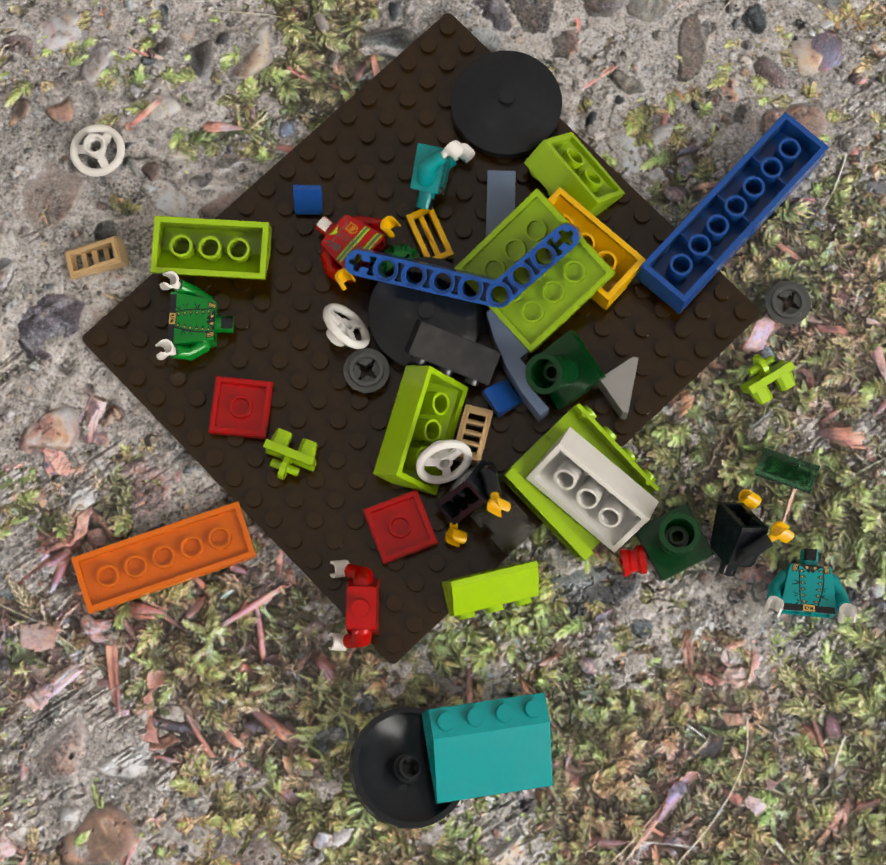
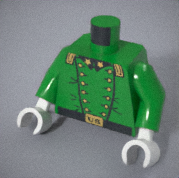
(191, 321)

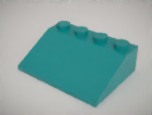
(489, 747)

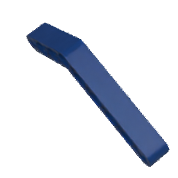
(458, 277)

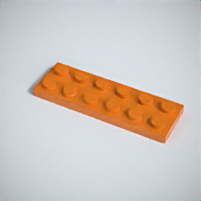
(163, 557)

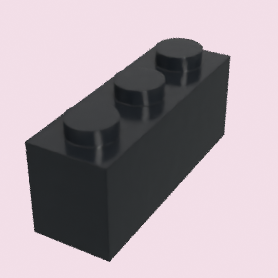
(451, 353)

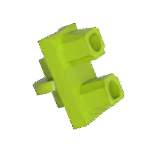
(778, 373)
(279, 448)

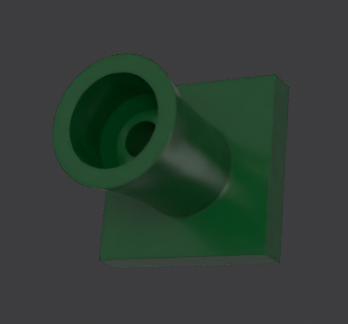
(563, 370)
(670, 556)

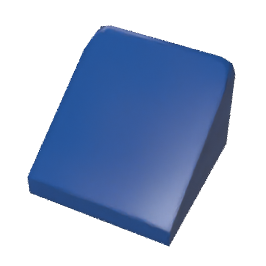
(308, 199)
(501, 397)

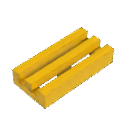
(420, 215)

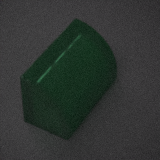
(786, 468)

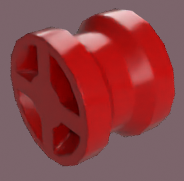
(632, 560)

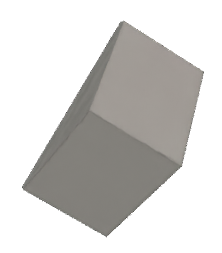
(618, 386)

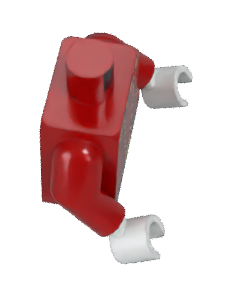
(361, 606)

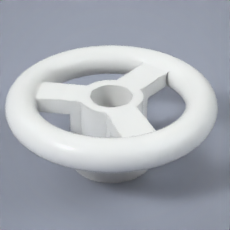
(94, 139)
(341, 329)
(442, 456)

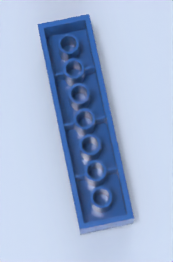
(731, 212)

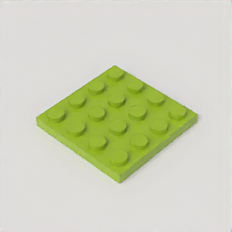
(554, 295)

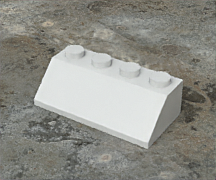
(592, 490)

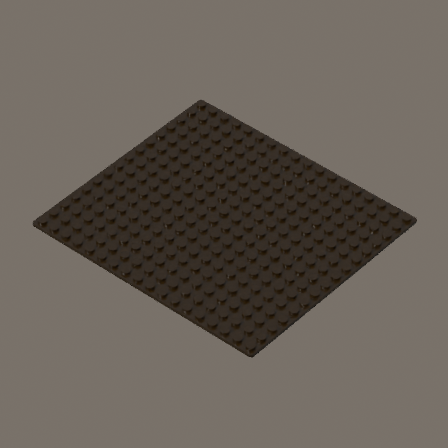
(279, 335)

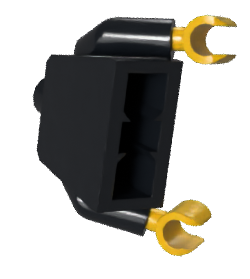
(468, 494)
(740, 535)

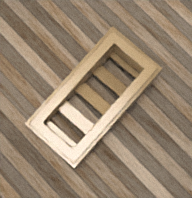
(119, 261)
(482, 435)

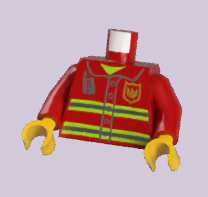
(349, 235)

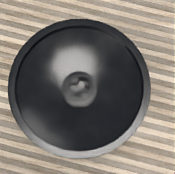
(506, 104)
(396, 309)
(393, 771)

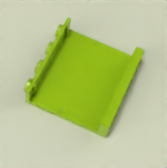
(561, 524)

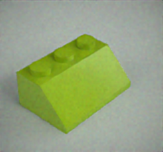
(569, 165)
(491, 589)

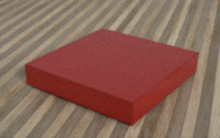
(241, 407)
(400, 526)

